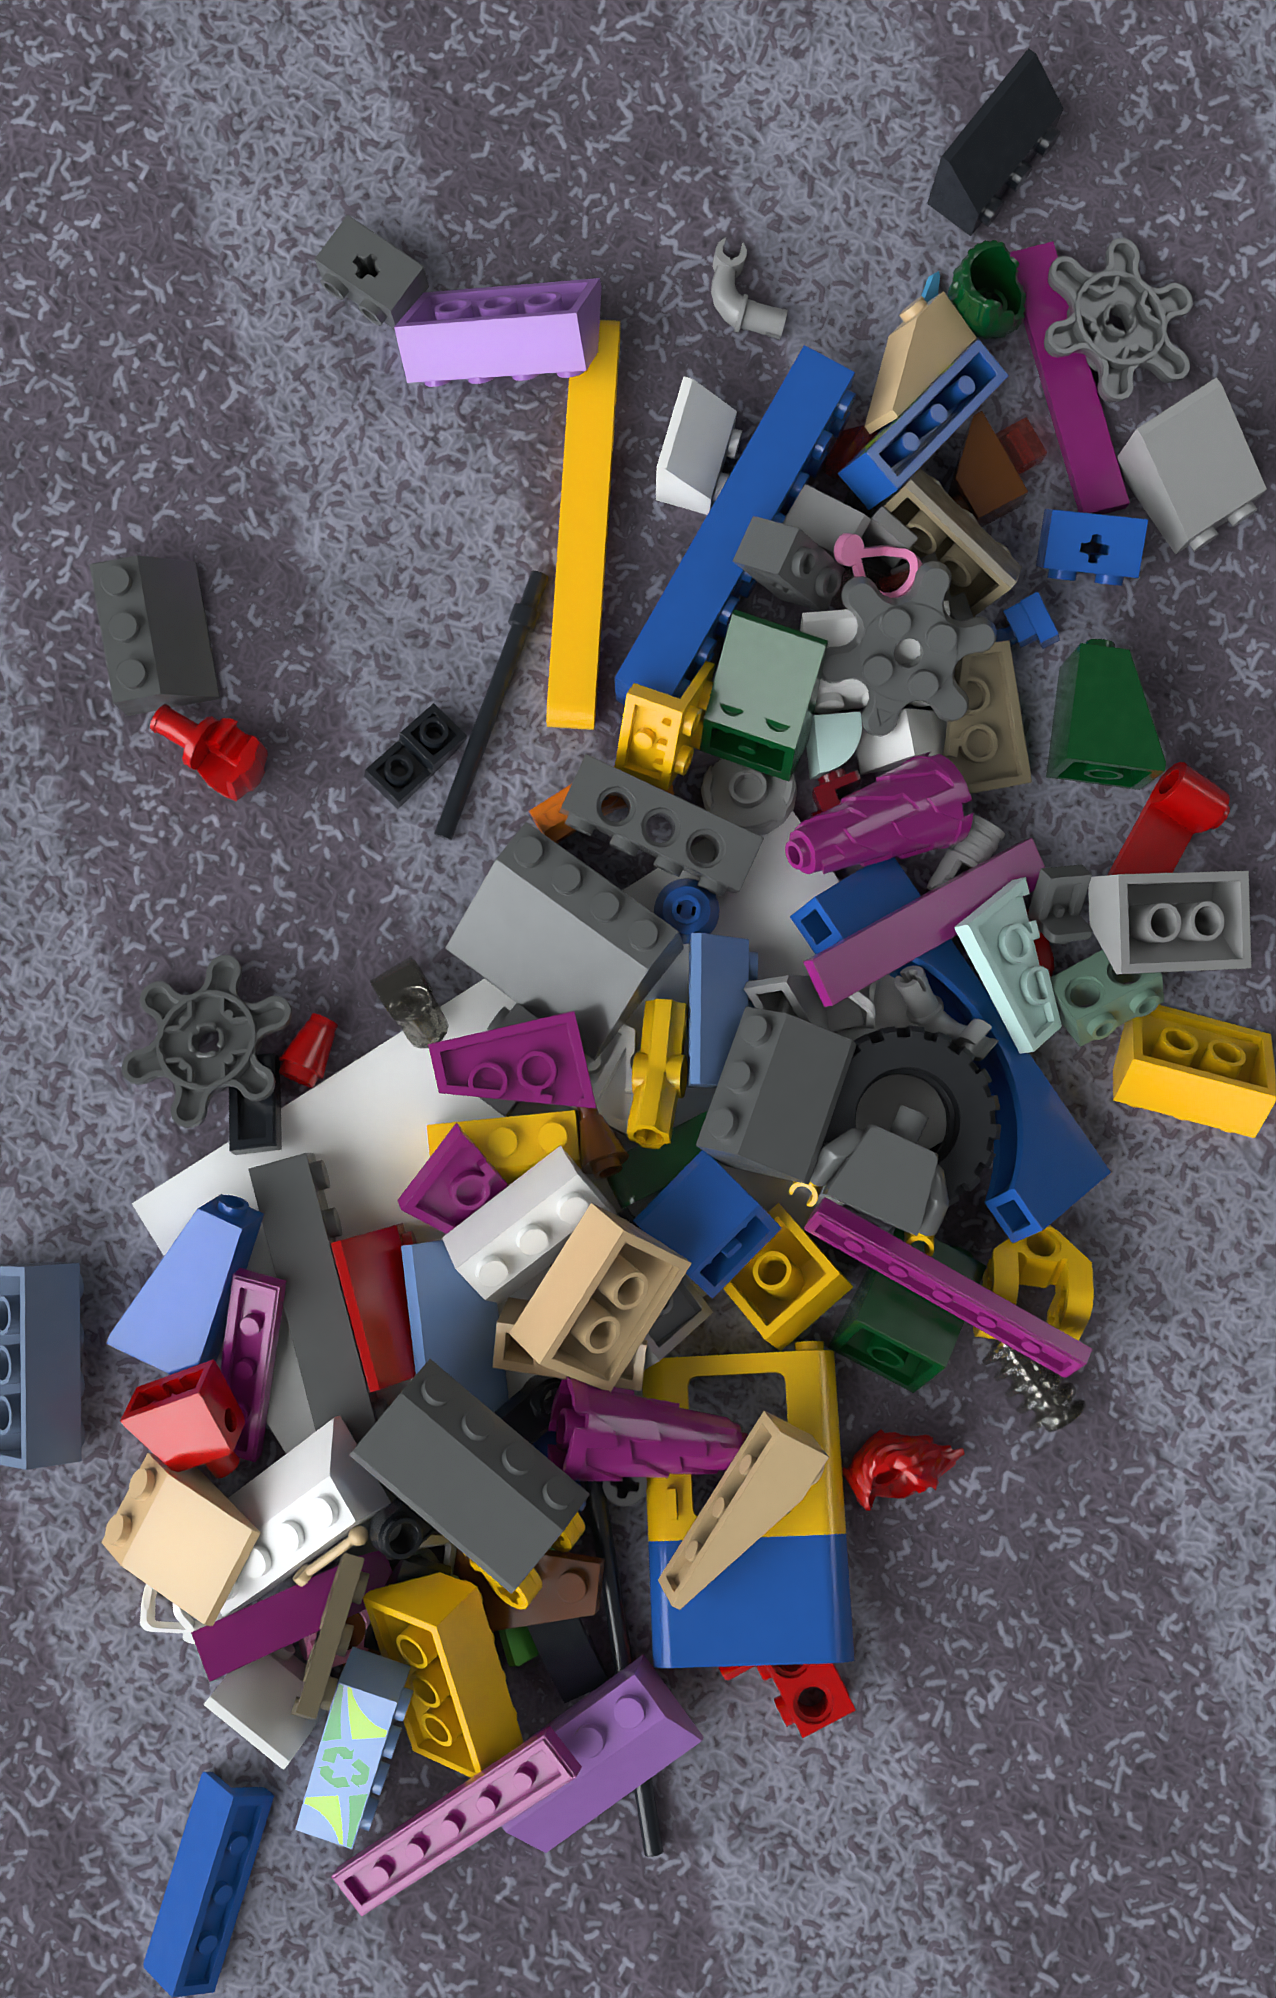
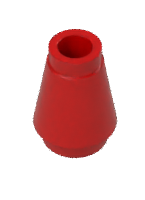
(309, 1051)

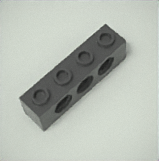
(733, 845)

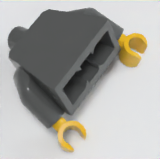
(885, 1176)

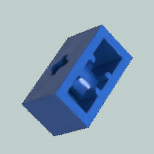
(1119, 540)

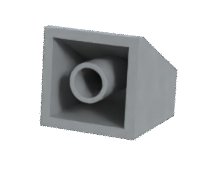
(1193, 469)

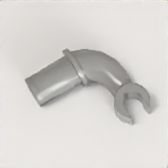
(737, 308)
(928, 1012)

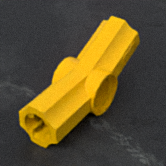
(658, 1073)

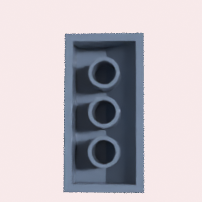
(40, 1364)

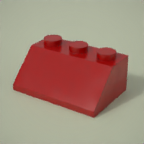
(377, 1302)

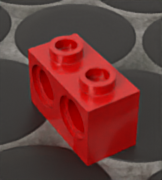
(794, 1679)

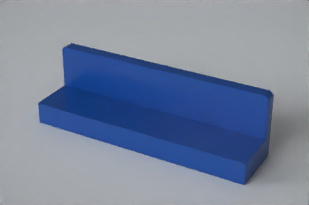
(206, 1886)

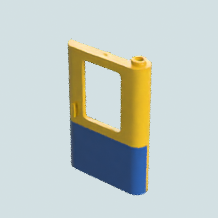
(792, 1587)

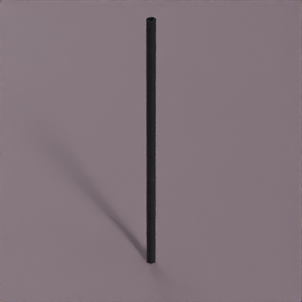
(620, 1645)

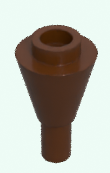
(599, 1146)

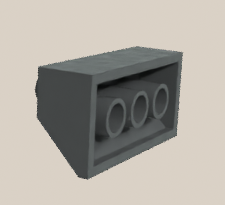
(470, 1475)

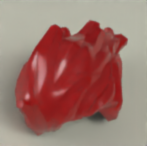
(898, 1466)

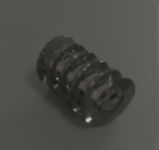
(1039, 1386)

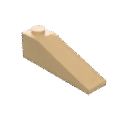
(755, 1493)

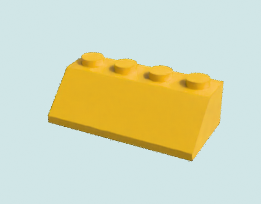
(459, 1689)

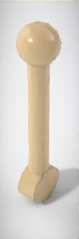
(357, 1536)

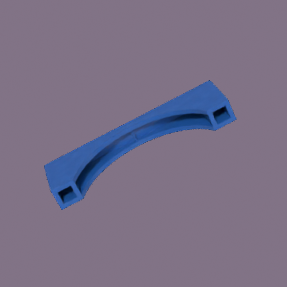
(1042, 1152)

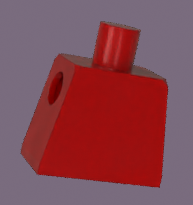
(188, 1419)

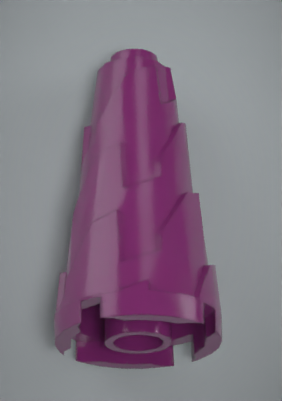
(896, 816)
(629, 1435)

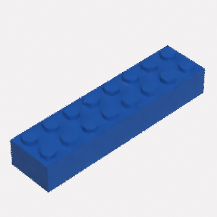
(764, 484)

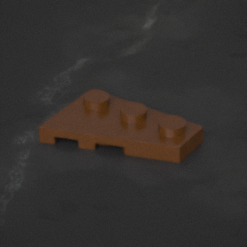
(568, 1590)

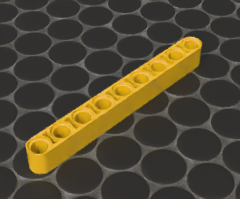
(583, 537)

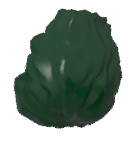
(989, 291)

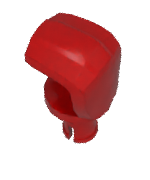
(217, 749)

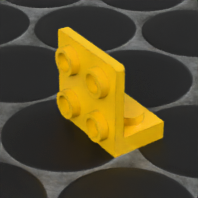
(663, 730)

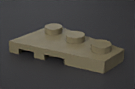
(990, 737)
(333, 1639)

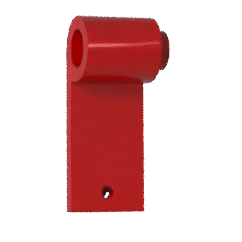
(1177, 808)

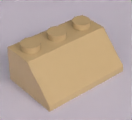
(599, 1299)

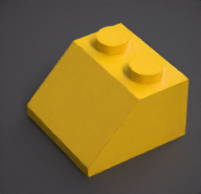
(787, 1283)

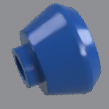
(688, 895)

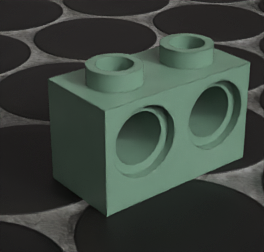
(1112, 1002)

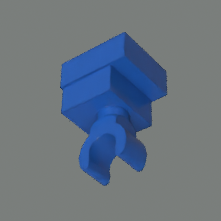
(1029, 623)

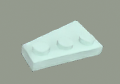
(1006, 959)

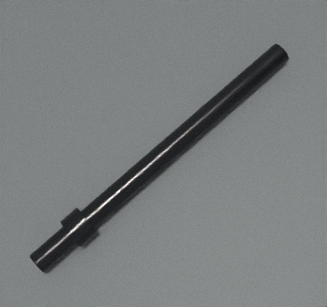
(522, 621)

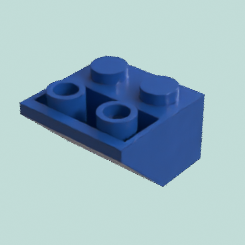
(708, 1223)

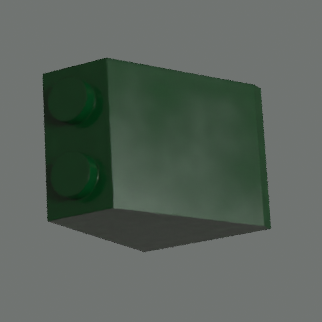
(1103, 721)
(899, 1330)

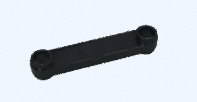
(522, 1412)

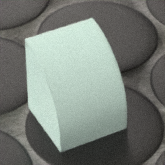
(832, 741)

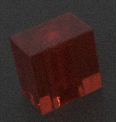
(1022, 445)

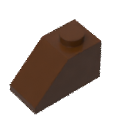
(985, 476)

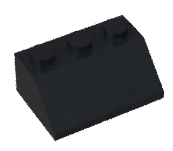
(997, 147)

